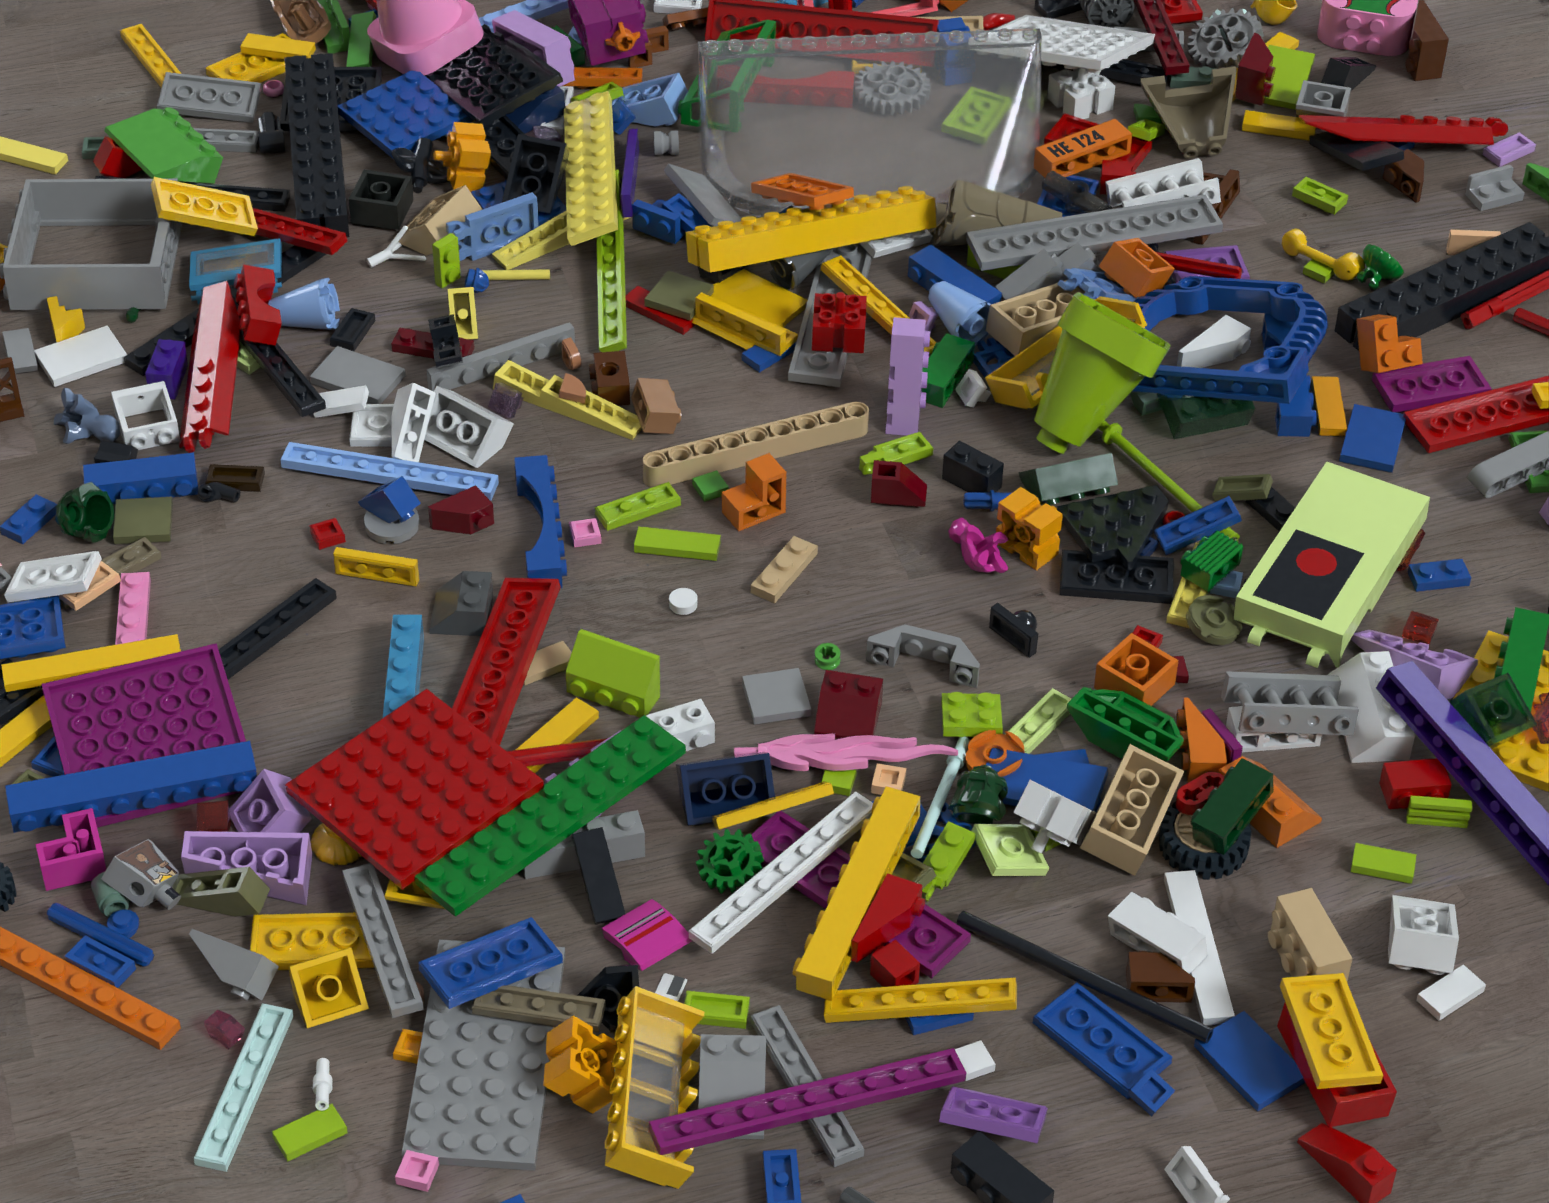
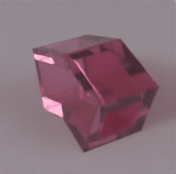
(224, 1028)

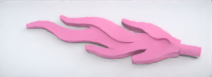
(843, 754)

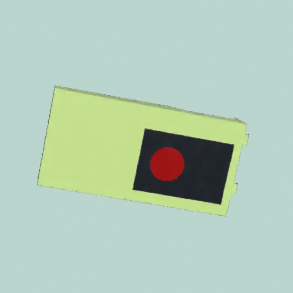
(1331, 561)

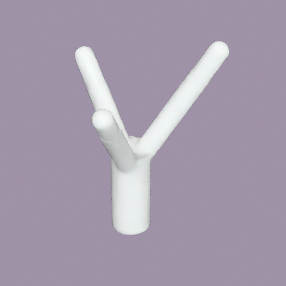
(388, 252)

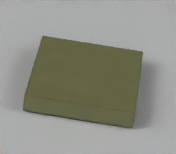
(677, 294)
(143, 518)

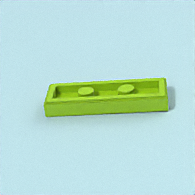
(637, 506)
(677, 543)

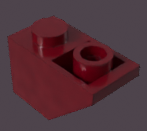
(896, 485)

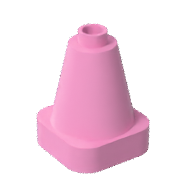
(423, 33)

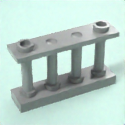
(1289, 703)

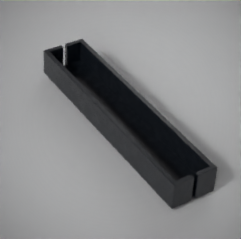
(316, 141)
(1452, 285)

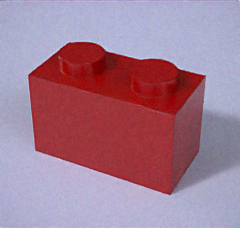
(1413, 778)

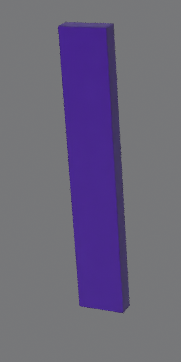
(629, 173)

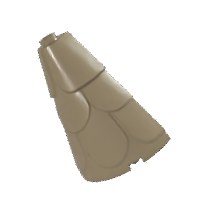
(981, 208)

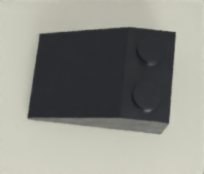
(537, 168)

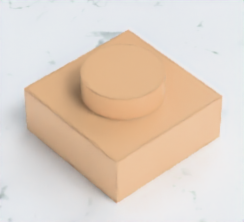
(887, 776)

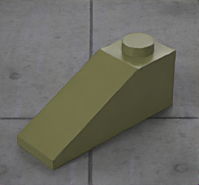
(223, 891)

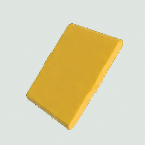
(757, 297)

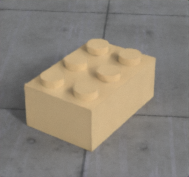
(1307, 937)

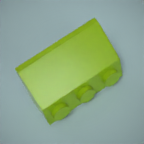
(613, 674)

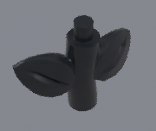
(419, 165)

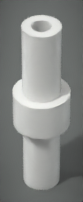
(322, 1084)

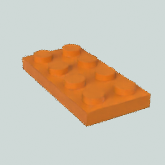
(802, 190)

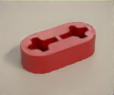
(1197, 789)

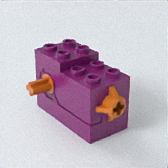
(609, 28)

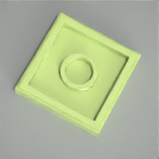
(1009, 850)

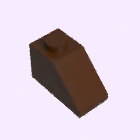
(1158, 978)

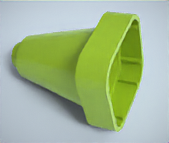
(1093, 371)

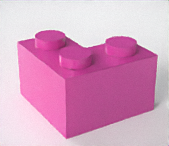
(76, 856)

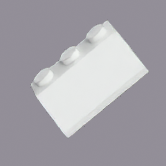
(465, 428)

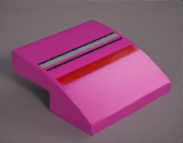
(646, 934)

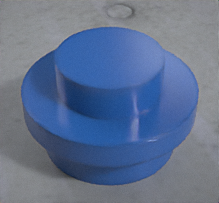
(124, 922)

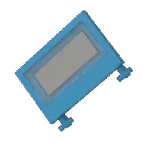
(223, 263)

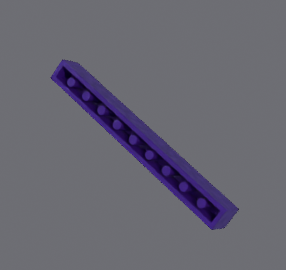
(1470, 762)

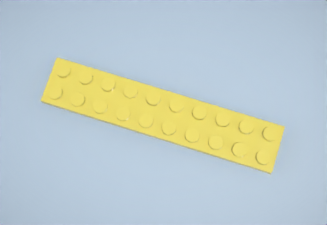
(590, 168)

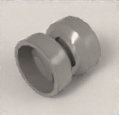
(666, 143)

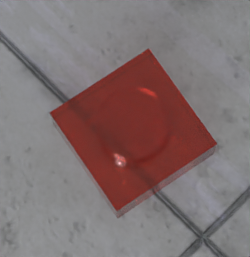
(1420, 627)

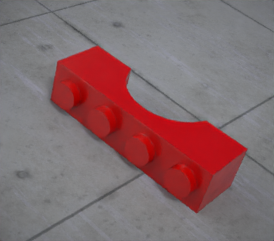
(258, 319)

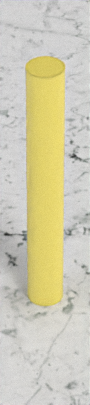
(538, 274)

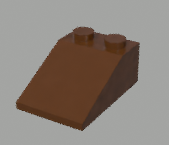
(1427, 46)

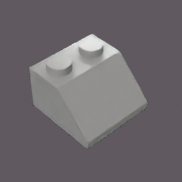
(1322, 99)

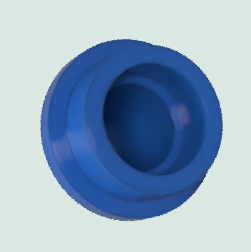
(477, 279)

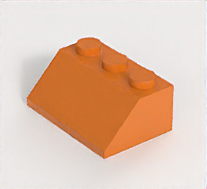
(1282, 814)

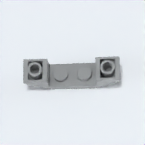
(940, 647)

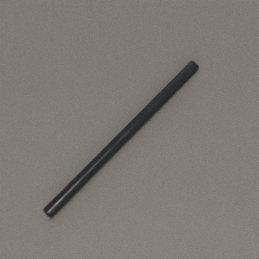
(1086, 977)

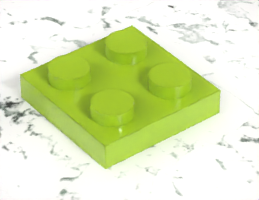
(970, 714)

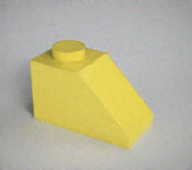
(462, 305)

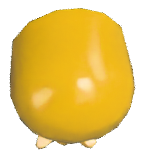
(1274, 11)

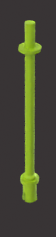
(1112, 434)

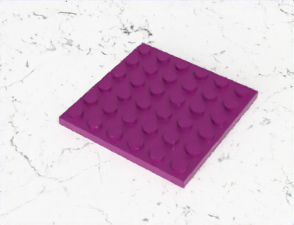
(143, 714)

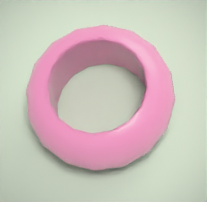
(269, 91)

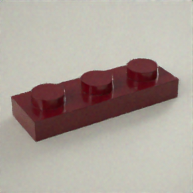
(421, 344)

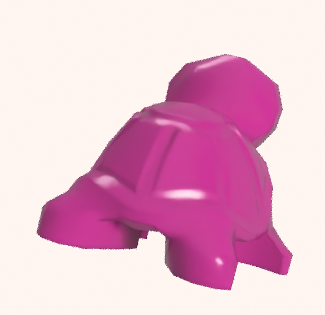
(978, 552)

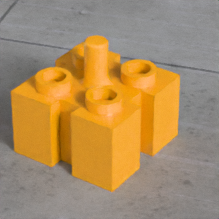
(466, 156)
(1029, 528)
(580, 1064)

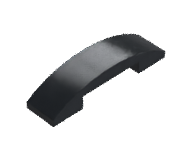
(445, 341)

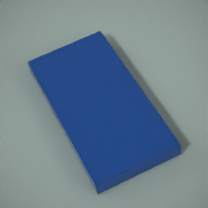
(1071, 779)
(490, 962)
(1101, 1039)

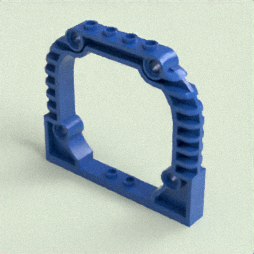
(1266, 380)

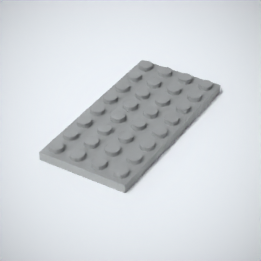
(480, 1083)

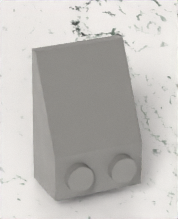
(731, 1070)

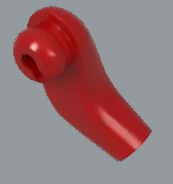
(996, 20)

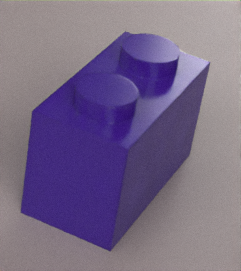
(168, 365)

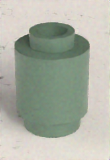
(108, 898)

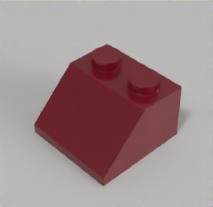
(1255, 72)
(848, 704)

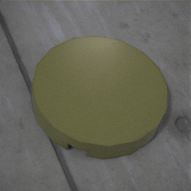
(1213, 620)

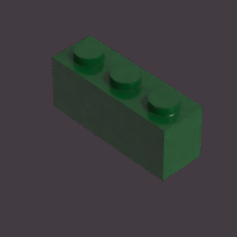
(1232, 806)

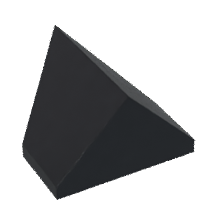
(612, 985)

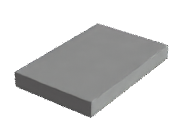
(351, 369)

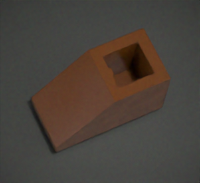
(1406, 175)

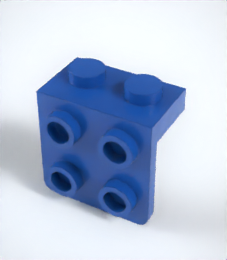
(657, 221)

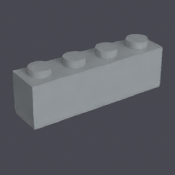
(623, 836)

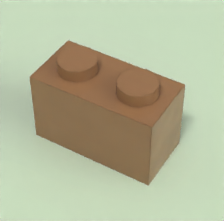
(655, 406)

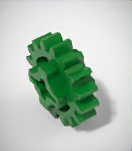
(729, 860)

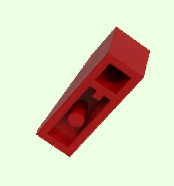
(888, 915)
(1350, 1163)

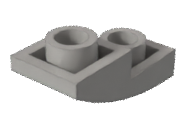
(20, 347)

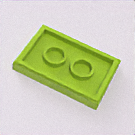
(1290, 72)

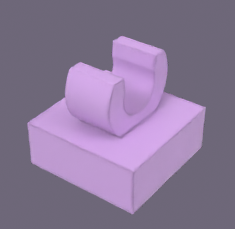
(921, 311)

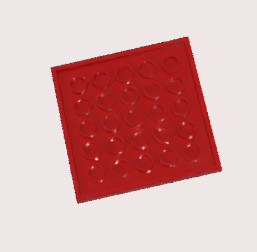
(413, 787)

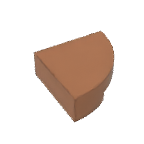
(572, 389)

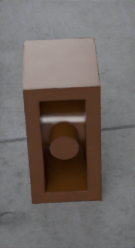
(610, 377)

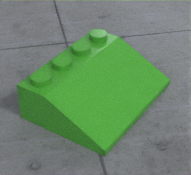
(167, 146)

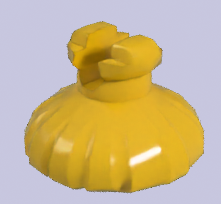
(331, 848)

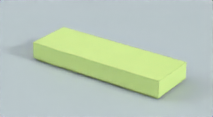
(1041, 719)

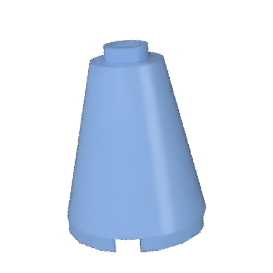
(309, 306)
(960, 311)

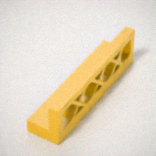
(744, 324)

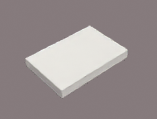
(80, 356)
(53, 576)

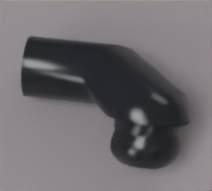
(216, 491)

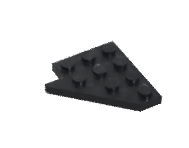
(1115, 523)

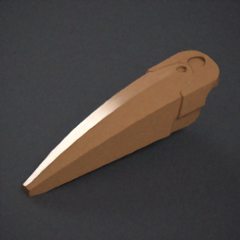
(303, 19)

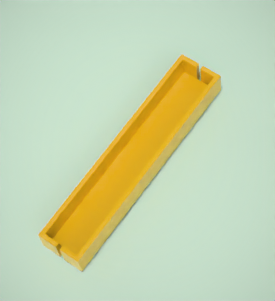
(809, 230)

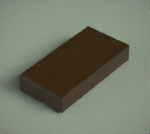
(237, 476)

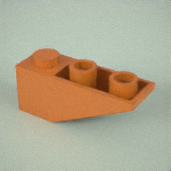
(1202, 744)

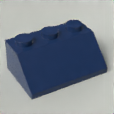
(723, 785)

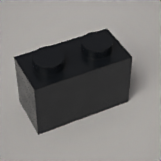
(972, 469)

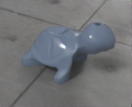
(83, 419)

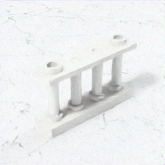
(1163, 184)

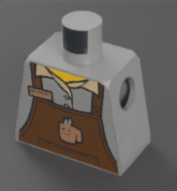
(143, 876)

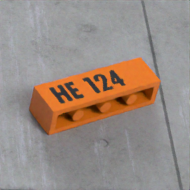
(1083, 149)

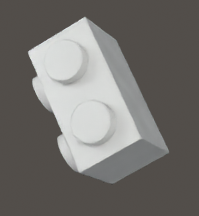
(682, 724)

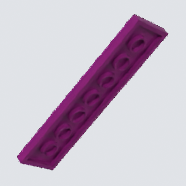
(930, 937)

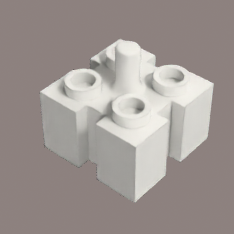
(1081, 92)
(1052, 816)

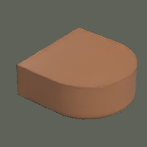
(570, 354)

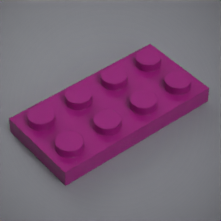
(1430, 383)

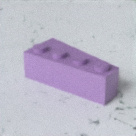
(907, 375)

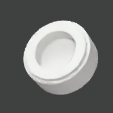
(683, 601)

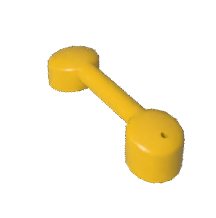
(1344, 267)

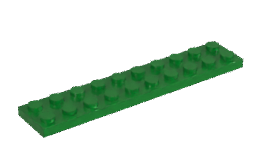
(550, 815)

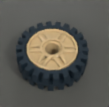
(1182, 850)

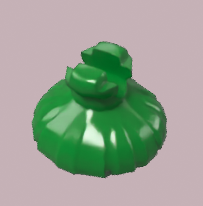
(1379, 266)

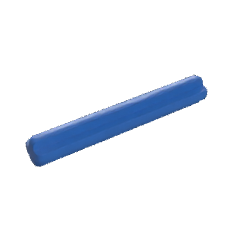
(84, 926)

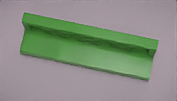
(338, 37)

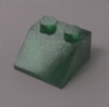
(1495, 710)

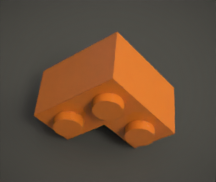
(1382, 347)
(759, 497)

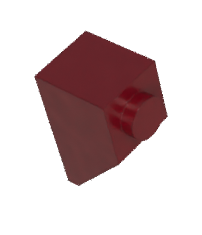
(462, 513)

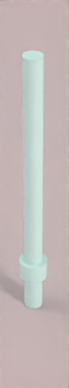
(954, 763)

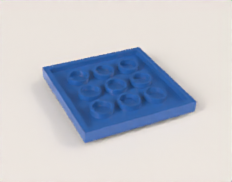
(403, 112)

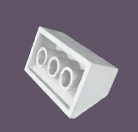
(1378, 729)

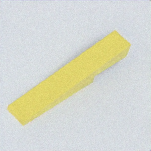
(535, 243)
(545, 394)

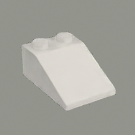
(1422, 935)

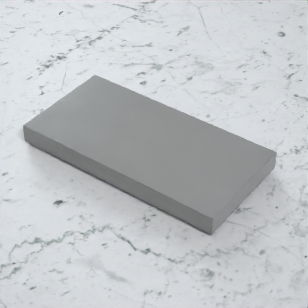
(210, 97)
(702, 195)

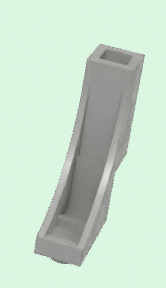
(1047, 270)

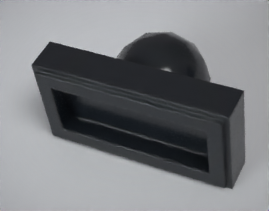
(1015, 628)

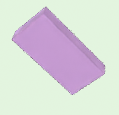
(1509, 149)

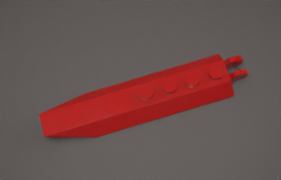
(1409, 129)
(211, 368)

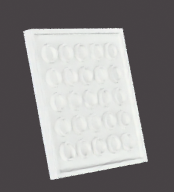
(1081, 43)

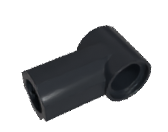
(270, 133)

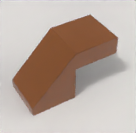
(657, 42)

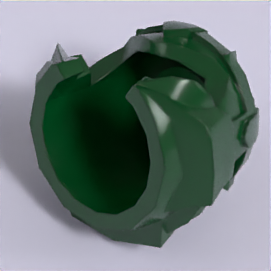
(85, 513)
(979, 796)

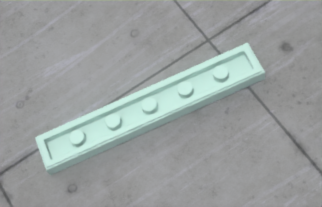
(243, 1088)

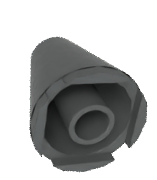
(793, 270)

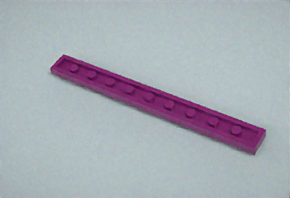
(806, 1101)

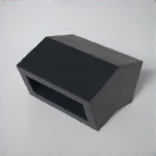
(113, 451)

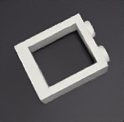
(154, 398)

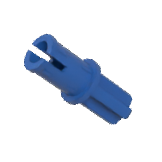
(984, 500)

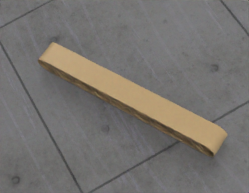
(737, 447)

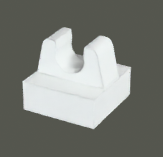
(972, 389)

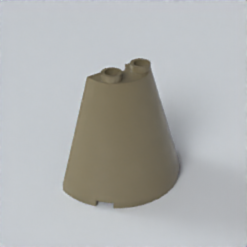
(1196, 114)

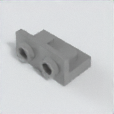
(1493, 188)

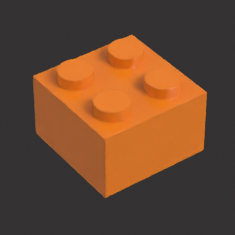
(1136, 267)
(1137, 670)

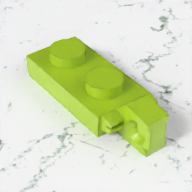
(904, 450)
(947, 856)

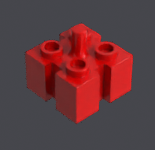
(839, 322)

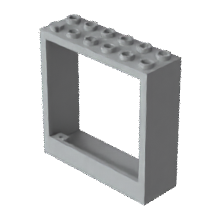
(87, 285)

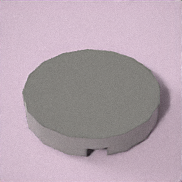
(395, 531)

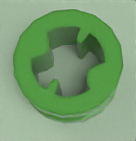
(827, 649)

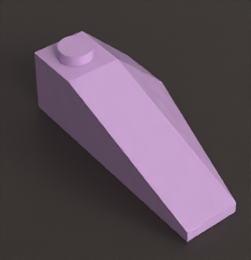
(1445, 670)

